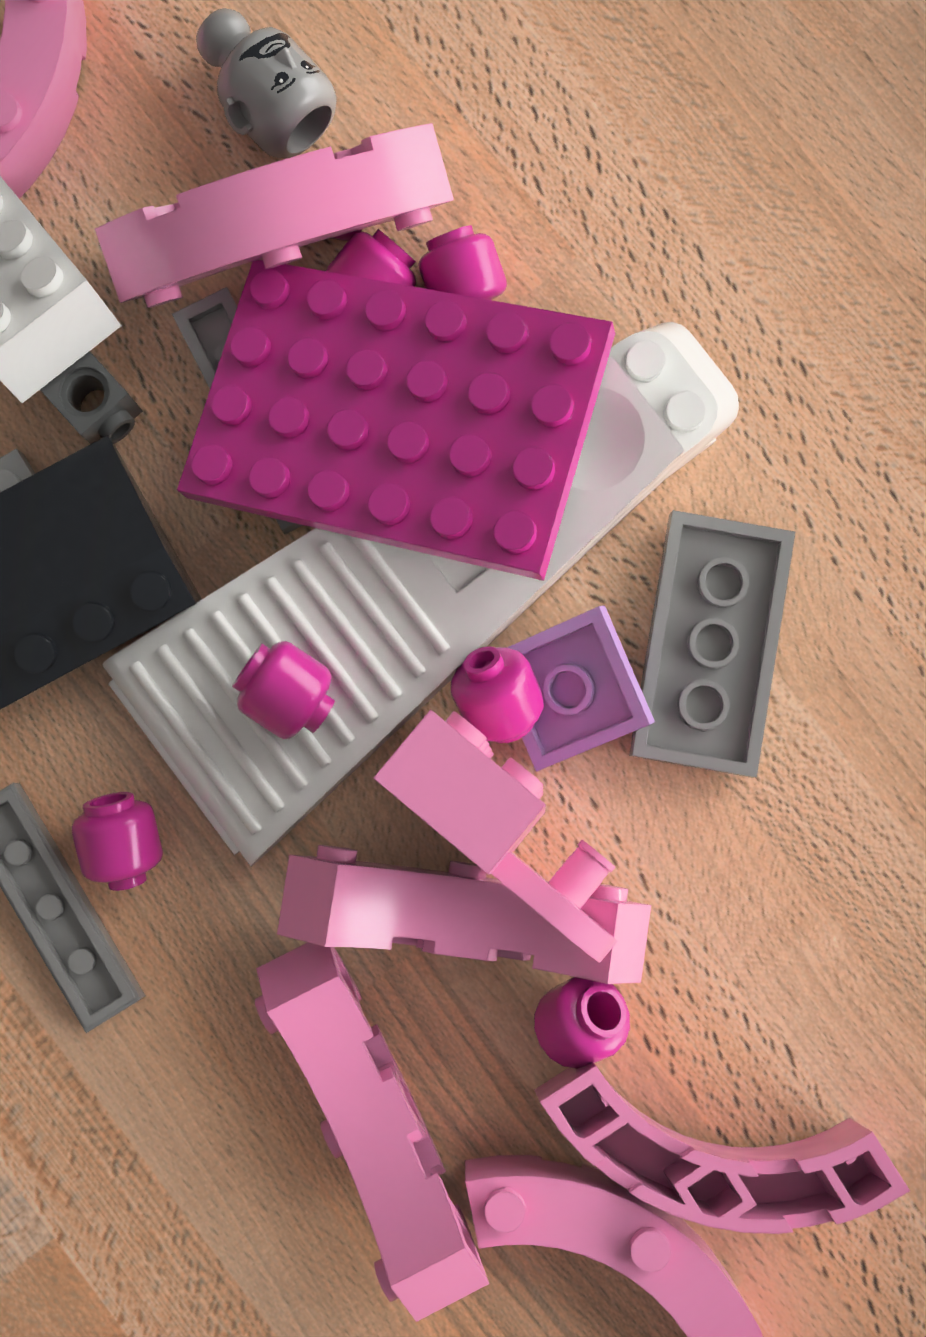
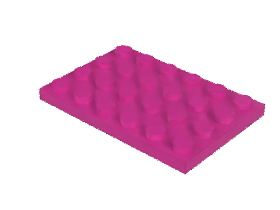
(400, 415)

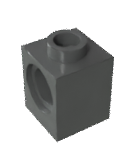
(113, 416)

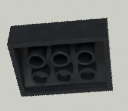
(80, 568)

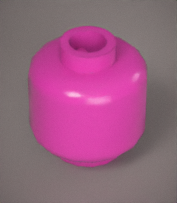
(375, 259)
(463, 265)
(284, 690)
(497, 693)
(117, 840)
(581, 1022)

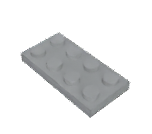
(713, 643)

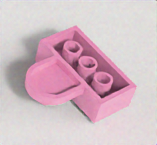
(486, 813)

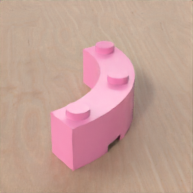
(38, 83)
(274, 213)
(450, 913)
(375, 1126)
(717, 1185)
(592, 1215)

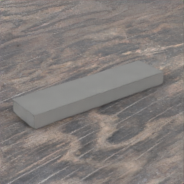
(60, 916)

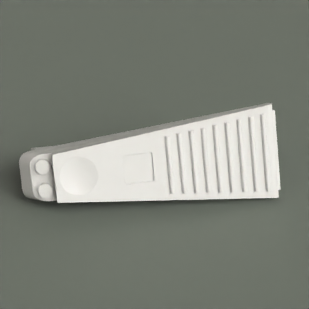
(391, 616)

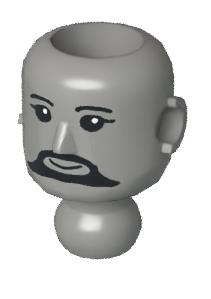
(267, 84)

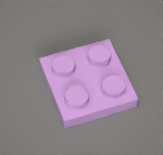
(584, 688)

